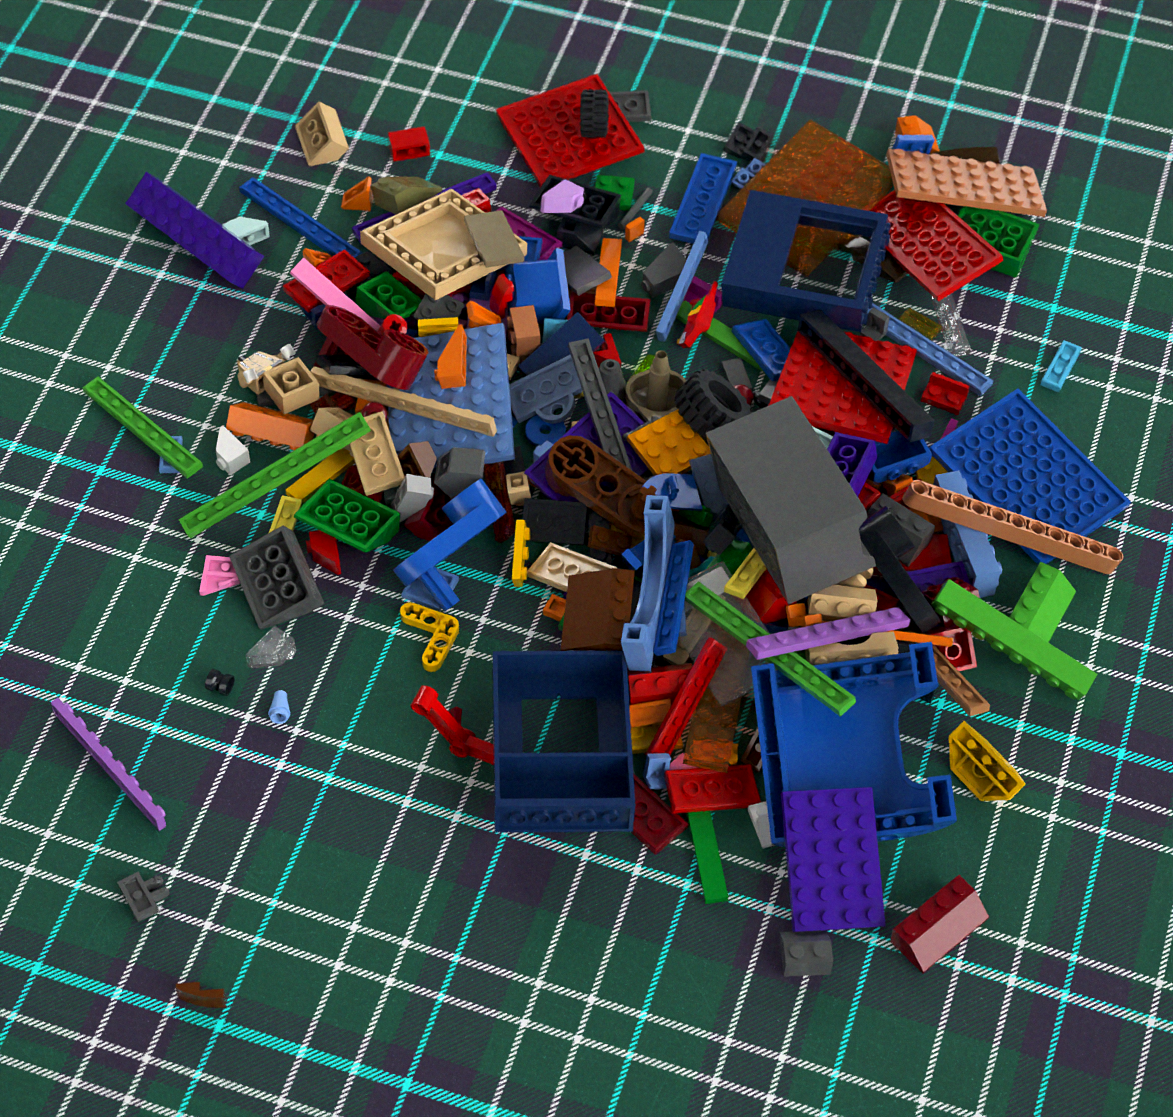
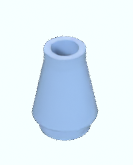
(279, 709)

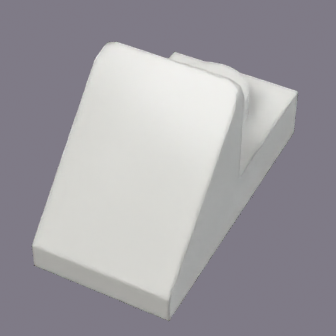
(759, 817)

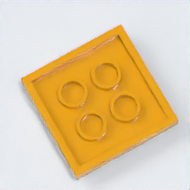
(668, 445)

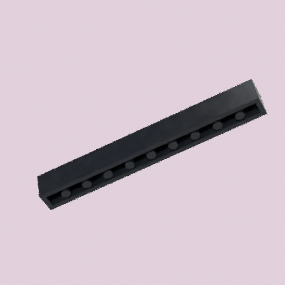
(866, 376)

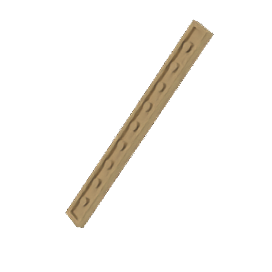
(406, 402)

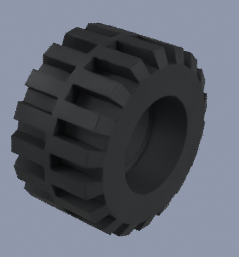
(594, 113)

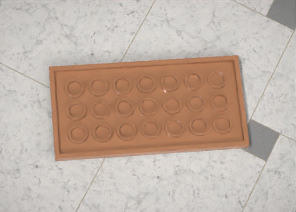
(965, 182)

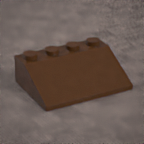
(597, 610)

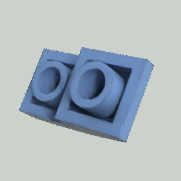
(747, 174)

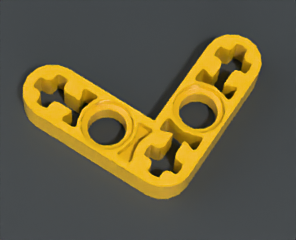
(438, 628)

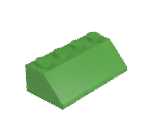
(1044, 601)

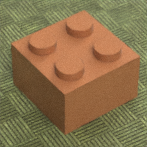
(523, 331)

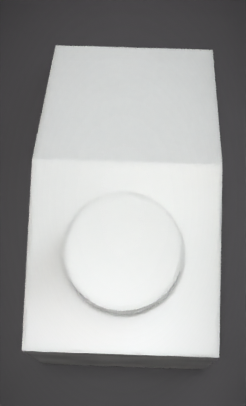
(230, 452)

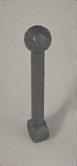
(653, 418)

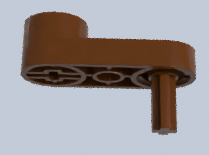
(582, 481)

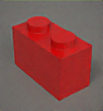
(409, 144)

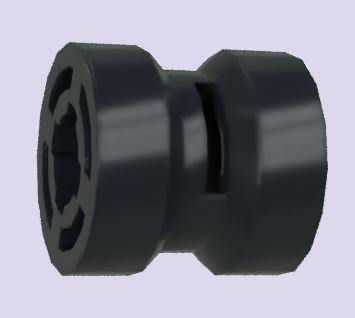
(219, 682)

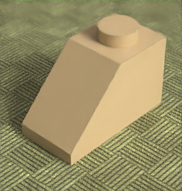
(518, 488)

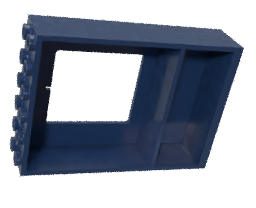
(562, 788)

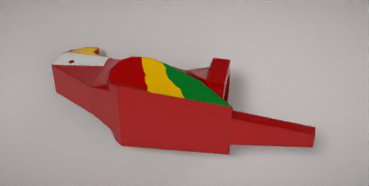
(699, 317)

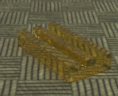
(919, 325)

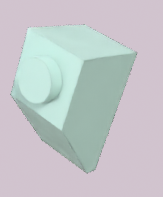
(248, 229)

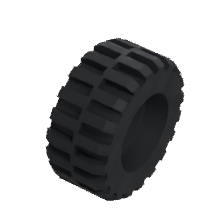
(709, 402)

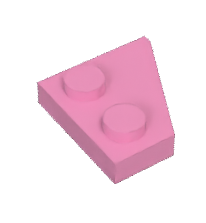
(217, 575)

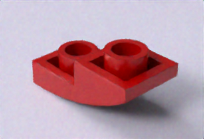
(500, 295)

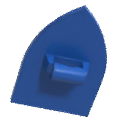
(679, 488)

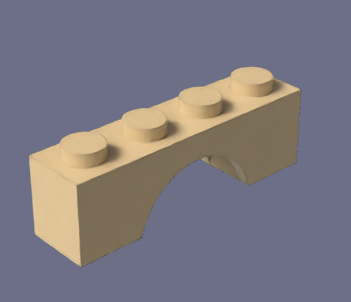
(877, 645)

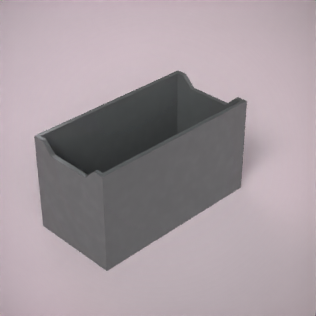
(790, 499)

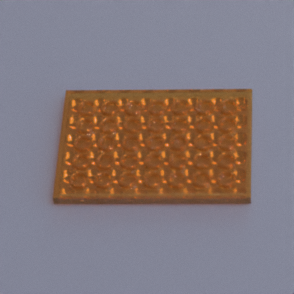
(818, 169)

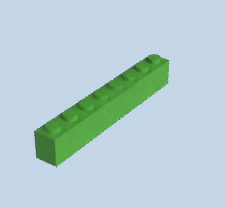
(1014, 640)

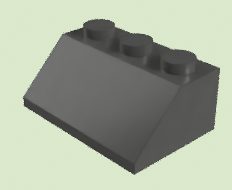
(916, 528)

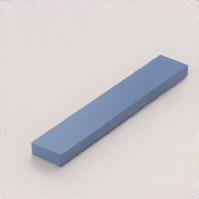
(682, 286)

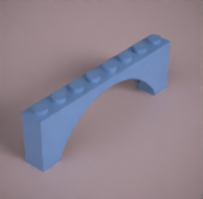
(640, 633)

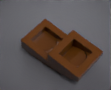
(193, 994)

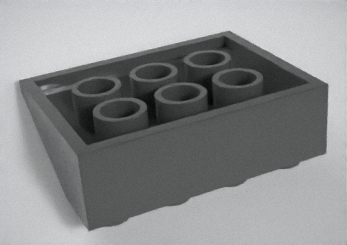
(276, 578)

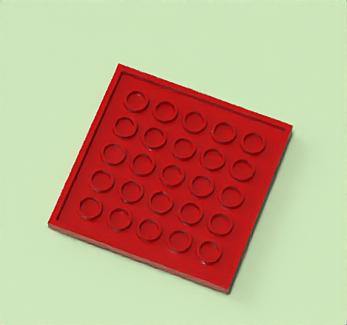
(550, 138)

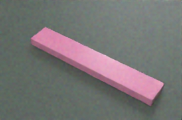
(327, 291)

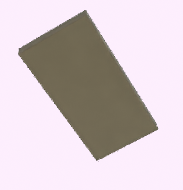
(494, 238)

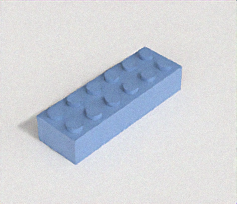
(970, 544)

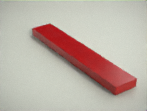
(688, 697)

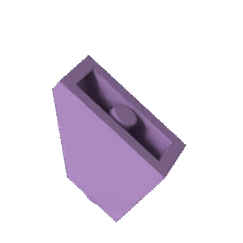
(562, 198)

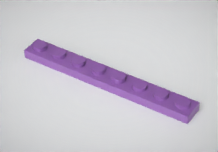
(827, 633)
(113, 768)

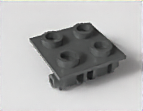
(441, 308)

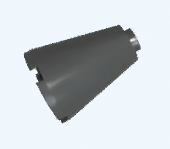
(613, 378)

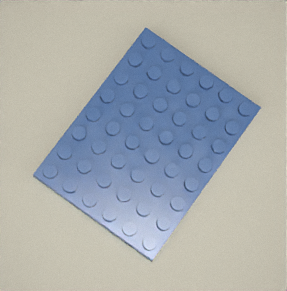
(484, 393)

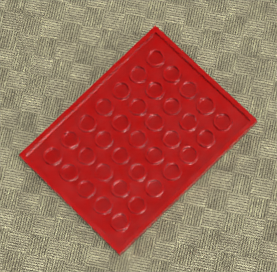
(830, 398)

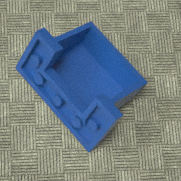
(541, 285)
(899, 457)

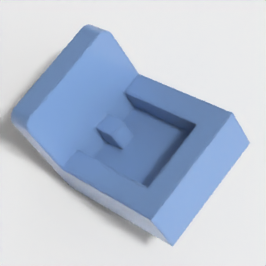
(655, 768)

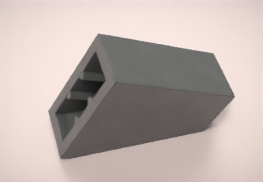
(663, 271)

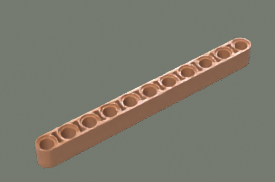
(1012, 527)

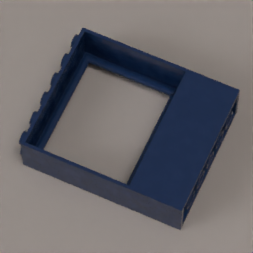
(763, 250)

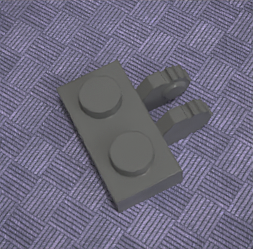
(138, 896)

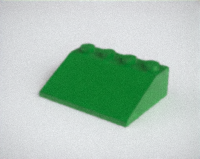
(1005, 232)
(350, 516)

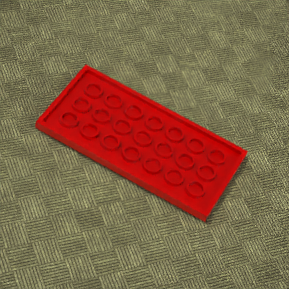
(935, 244)

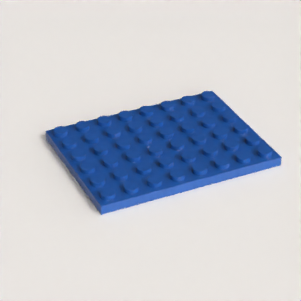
(1029, 468)

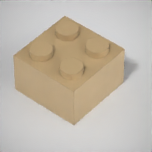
(291, 385)

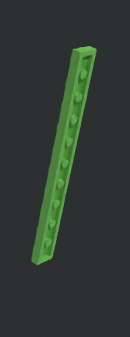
(274, 475)
(789, 664)

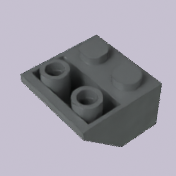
(459, 469)

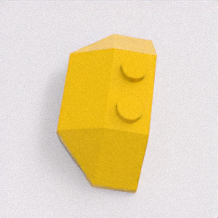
(982, 766)

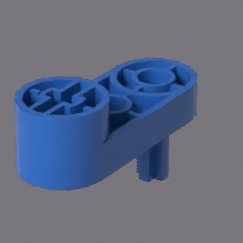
(470, 514)

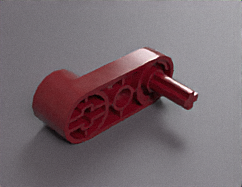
(388, 357)

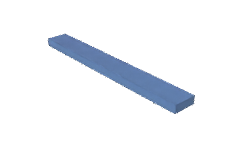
(936, 355)

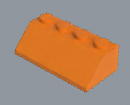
(269, 425)

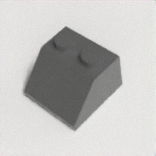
(806, 953)

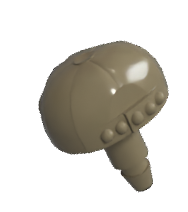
(654, 390)

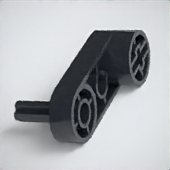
(887, 543)

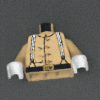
(252, 368)

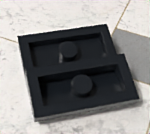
(747, 143)

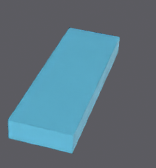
(1061, 366)

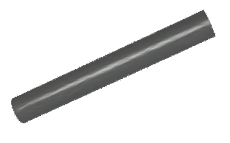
(635, 208)

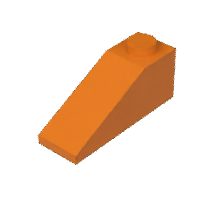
(452, 362)

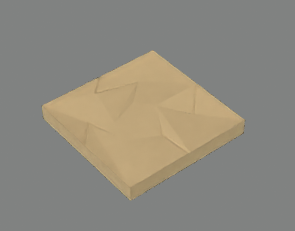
(432, 244)

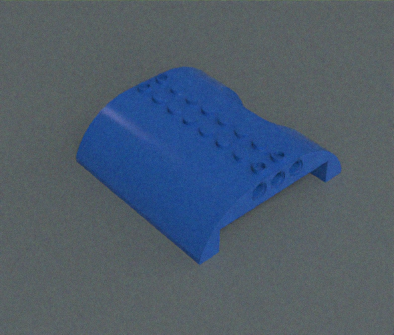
(816, 749)

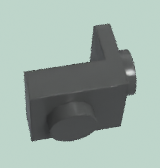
(876, 325)

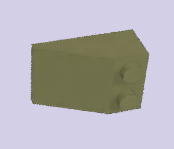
(402, 193)

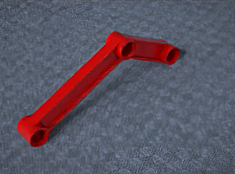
(462, 740)

